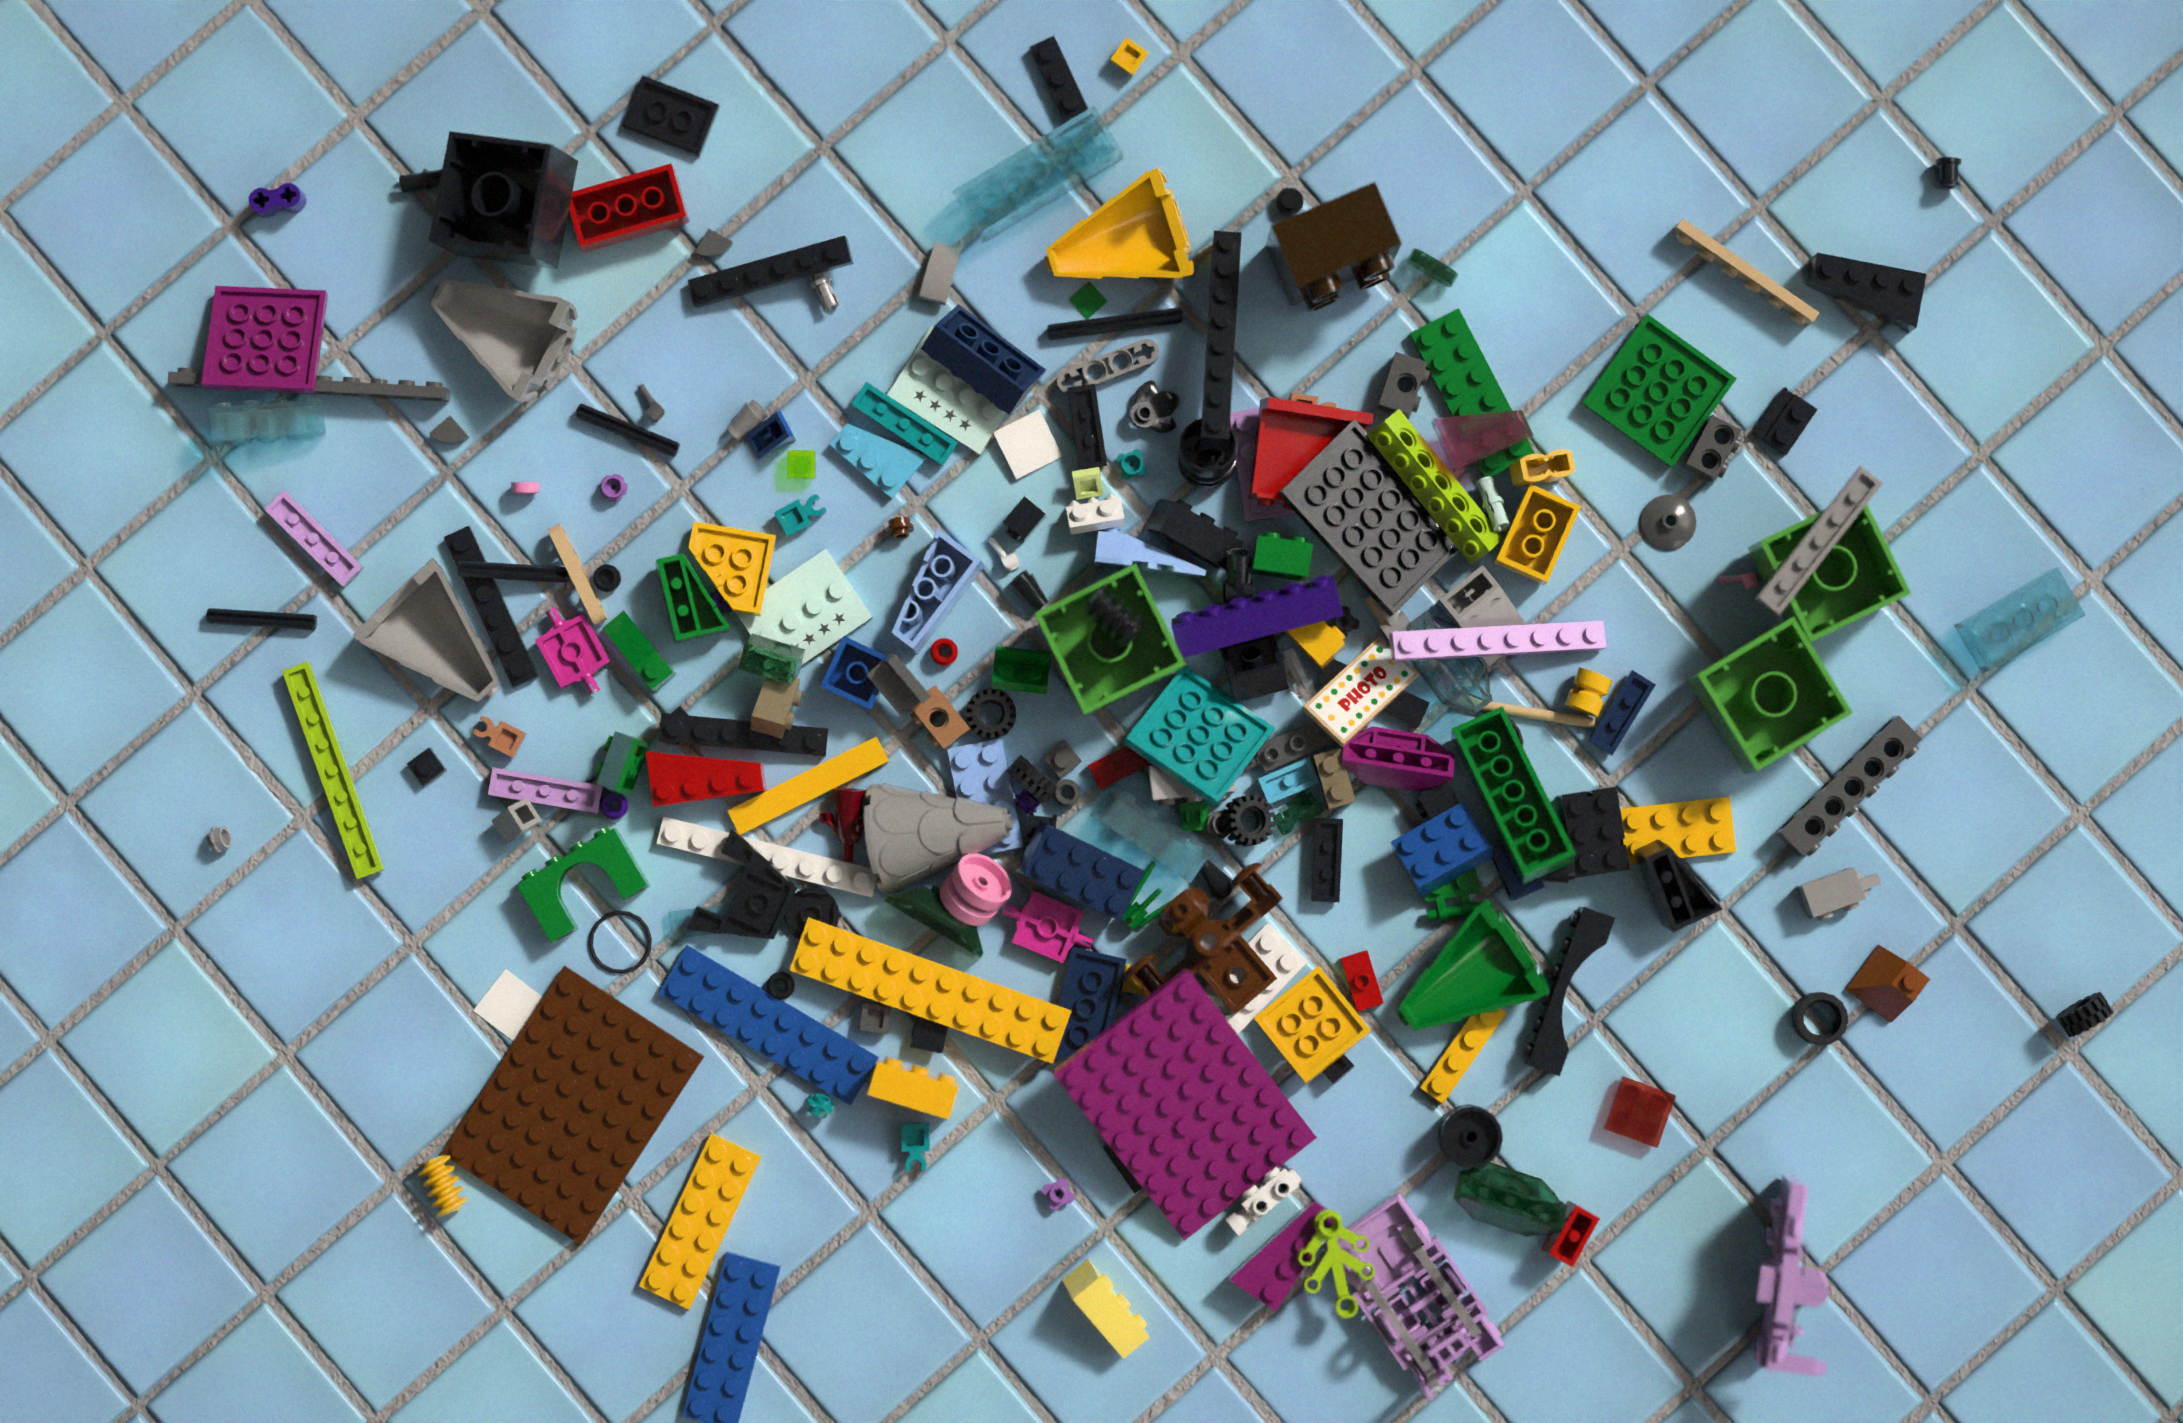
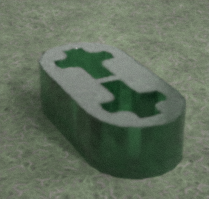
(1432, 267)

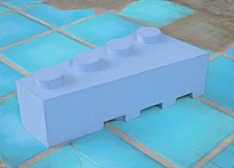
(936, 590)

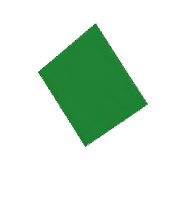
(1088, 300)

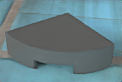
(713, 244)
(449, 432)

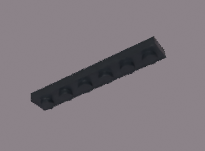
(770, 271)
(493, 611)
(738, 735)

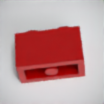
(1574, 1235)

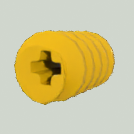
(442, 1185)

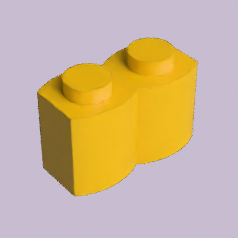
(1542, 468)

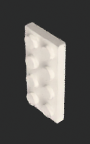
(1281, 960)

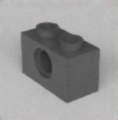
(1403, 368)

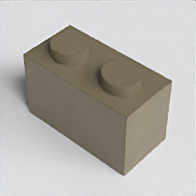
(775, 706)
(1333, 778)

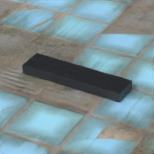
(1404, 707)

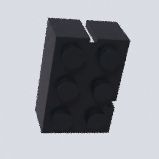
(1594, 831)

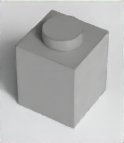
(516, 820)

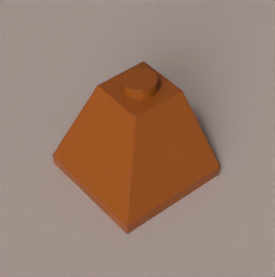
(1887, 983)

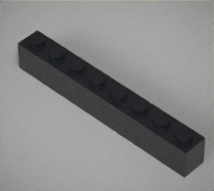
(1220, 341)

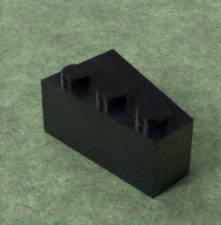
(1193, 531)
(1673, 888)

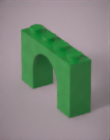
(543, 888)

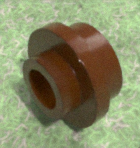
(899, 527)

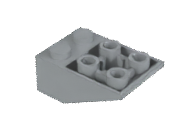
(1480, 603)

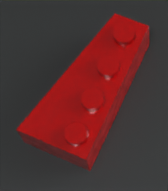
(693, 778)

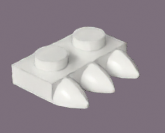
(1095, 514)

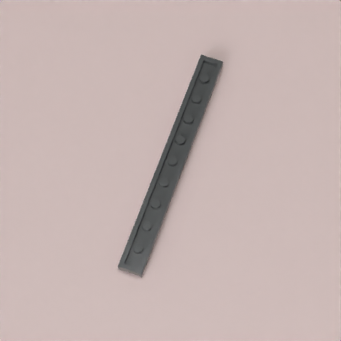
(348, 387)

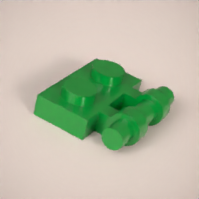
(1460, 886)

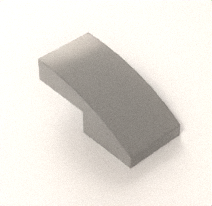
(940, 273)

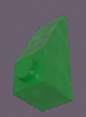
(639, 651)

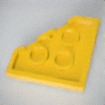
(735, 563)

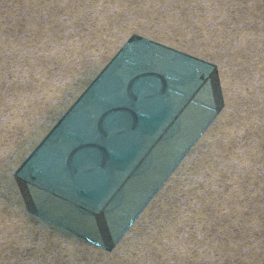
(2019, 620)

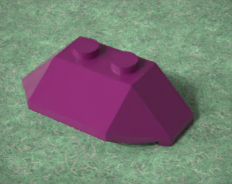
(1398, 759)

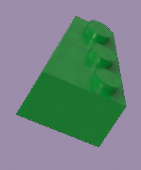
(687, 603)

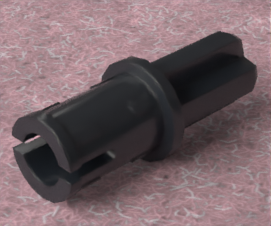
(419, 181)

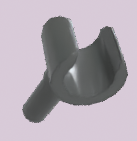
(655, 411)

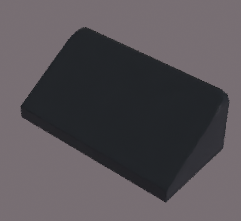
(928, 1035)

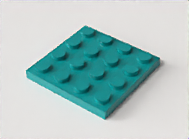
(1199, 736)

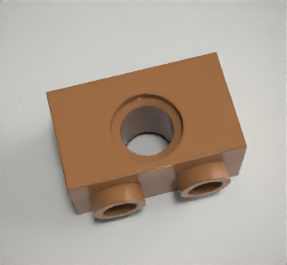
(953, 727)

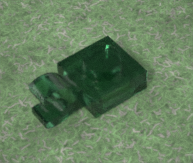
(1300, 809)

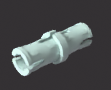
(1493, 504)

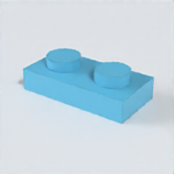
(1288, 780)

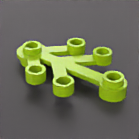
(1335, 1258)

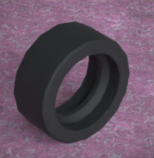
(1841, 1018)

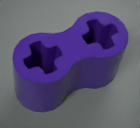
(277, 200)

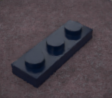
(1621, 712)

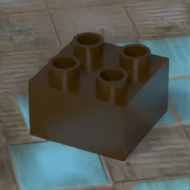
(1333, 246)

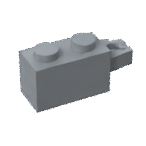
(1836, 891)

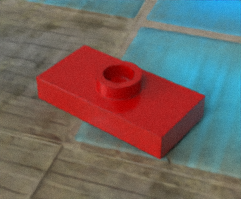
(1116, 766)
(1362, 980)

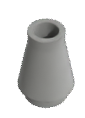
(748, 418)

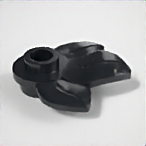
(1157, 405)

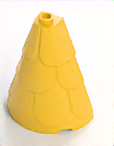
(1127, 237)

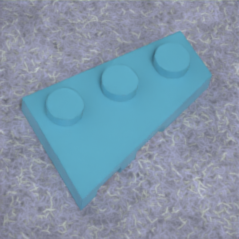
(878, 459)

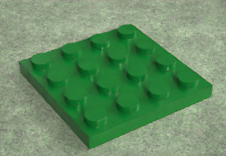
(1659, 391)

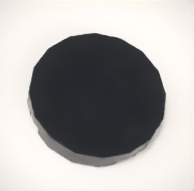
(813, 904)

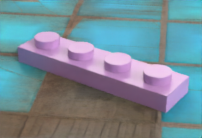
(314, 538)
(545, 790)

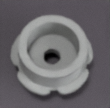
(219, 839)

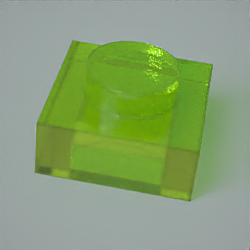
(801, 464)

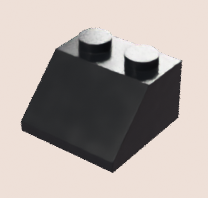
(1254, 668)

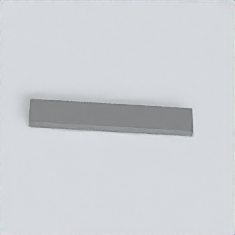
(1818, 541)

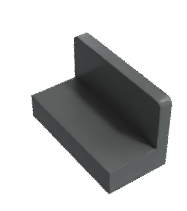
(897, 684)

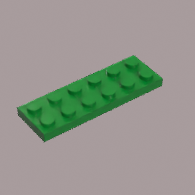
(1465, 379)

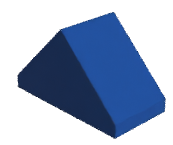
(770, 435)

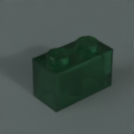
(771, 659)

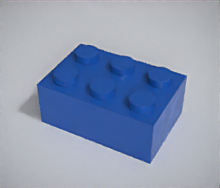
(1442, 849)

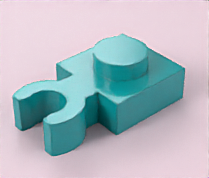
(796, 517)
(915, 1139)

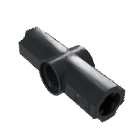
(1238, 575)

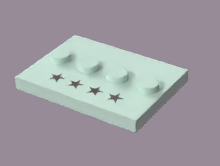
(946, 401)
(809, 608)

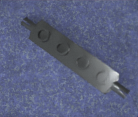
(1291, 746)

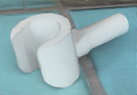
(1009, 561)

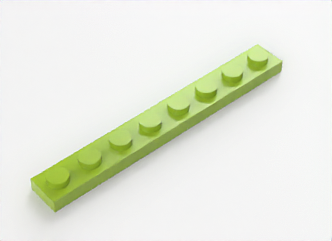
(333, 770)

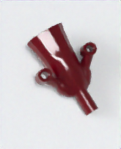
(848, 821)

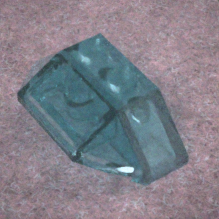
(1454, 681)

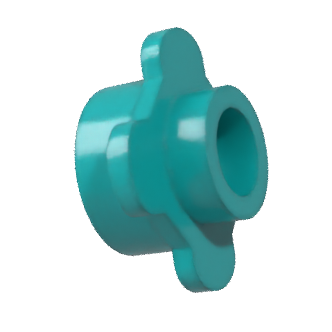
(1124, 461)
(819, 1105)

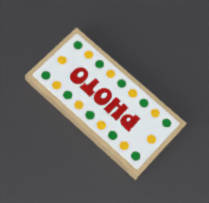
(1360, 692)

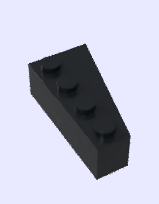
(1878, 289)

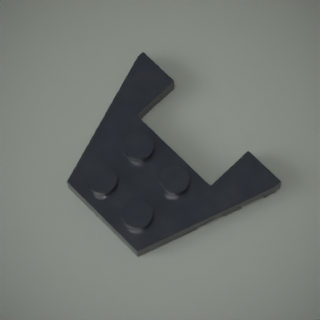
(758, 900)

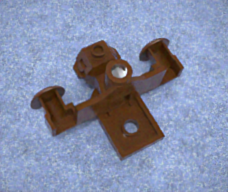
(1215, 945)

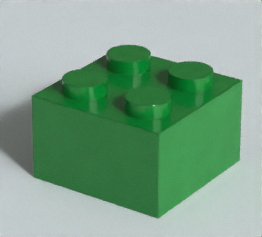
(1282, 557)

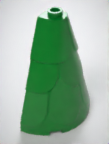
(1474, 973)

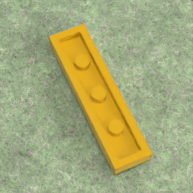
(1461, 1054)

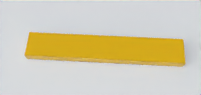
(808, 786)

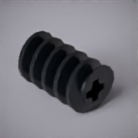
(1114, 617)

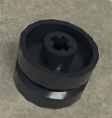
(1453, 1133)

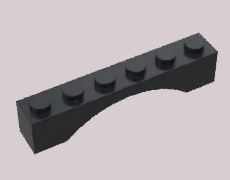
(1549, 1046)

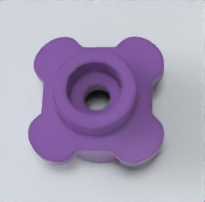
(1061, 1186)

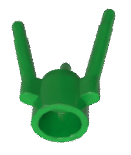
(1136, 912)

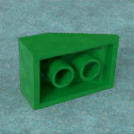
(622, 763)

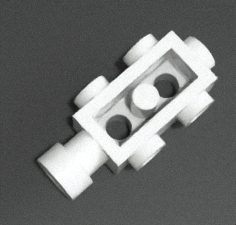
(1265, 1192)

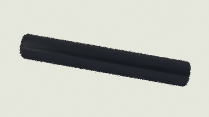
(627, 430)
(512, 571)
(261, 619)

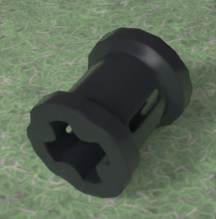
(1948, 173)
(1034, 820)

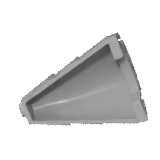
(509, 332)
(431, 635)
(925, 832)

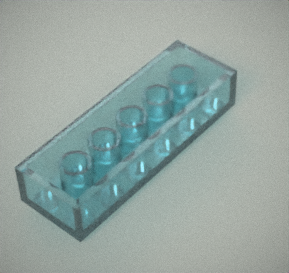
(1038, 174)

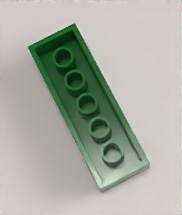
(1513, 795)

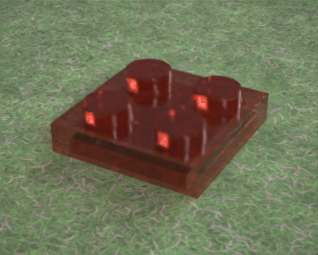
(1639, 1111)

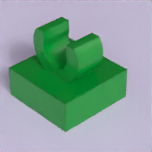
(1193, 816)

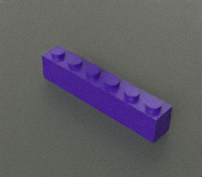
(1256, 616)

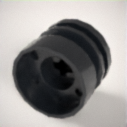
(1194, 465)

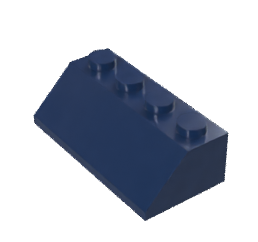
(983, 359)

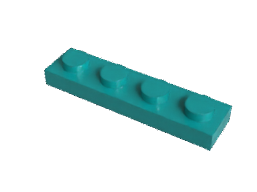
(904, 423)

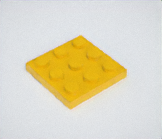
(1312, 1024)

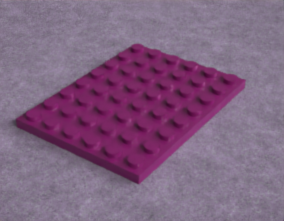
(1184, 1103)

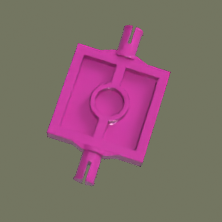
(572, 651)
(1047, 926)

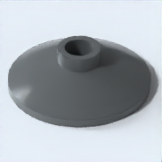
(1655, 527)

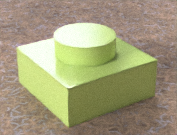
(1087, 483)

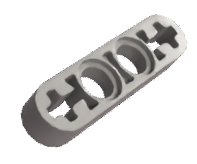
(1106, 363)

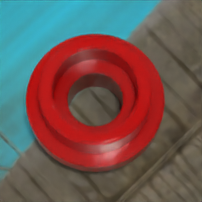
(937, 645)

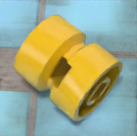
(1588, 692)

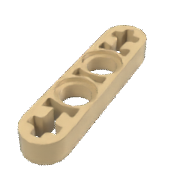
(577, 574)

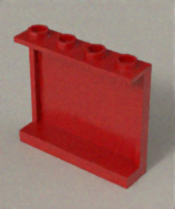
(1288, 439)

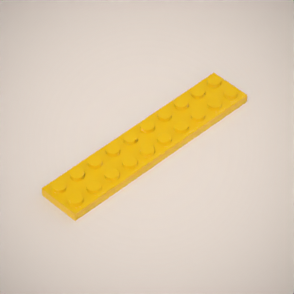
(930, 990)

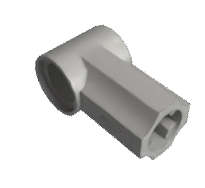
(1387, 623)

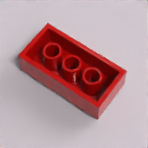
(627, 208)

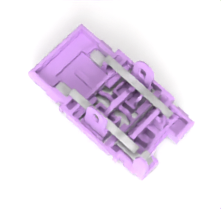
(1404, 1248)

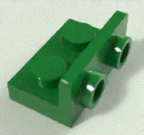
(1021, 670)

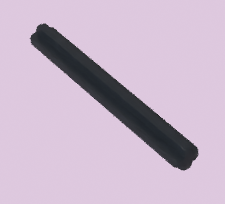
(1115, 323)

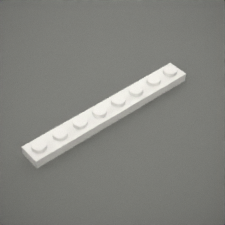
(787, 860)

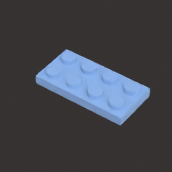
(982, 776)

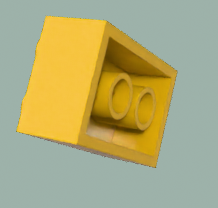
(1537, 534)
(914, 1087)

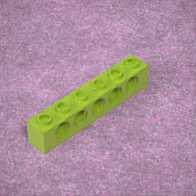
(1435, 486)

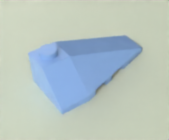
(1121, 551)

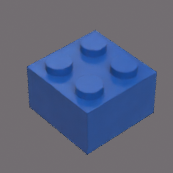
(848, 673)

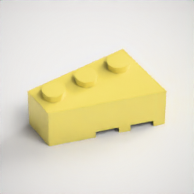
(1105, 1308)

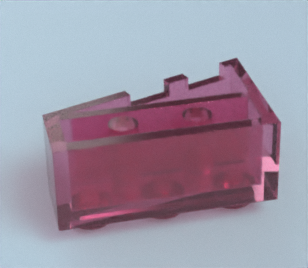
(1479, 436)

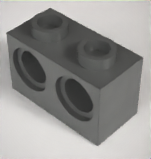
(1707, 445)

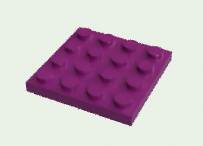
(264, 339)

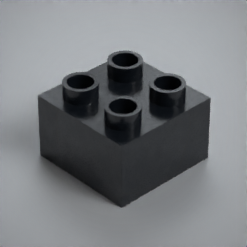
(503, 200)

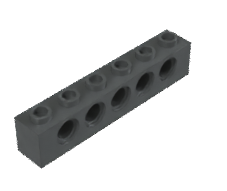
(1905, 743)

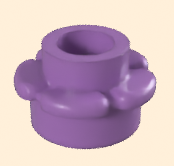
(608, 482)

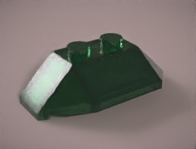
(927, 908)
(1509, 1200)

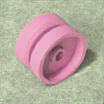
(975, 889)

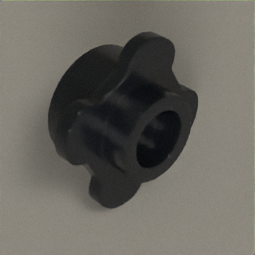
(1351, 622)

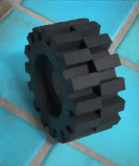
(991, 696)
(1031, 779)
(1262, 815)
(2085, 1014)

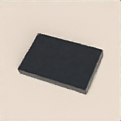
(671, 116)

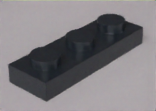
(1058, 78)
(1086, 426)
(1327, 859)

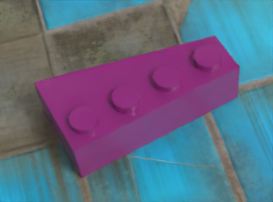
(1275, 1265)

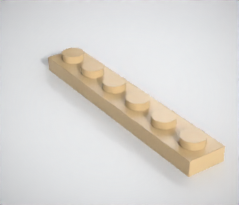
(1736, 267)

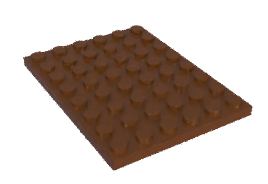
(573, 1105)

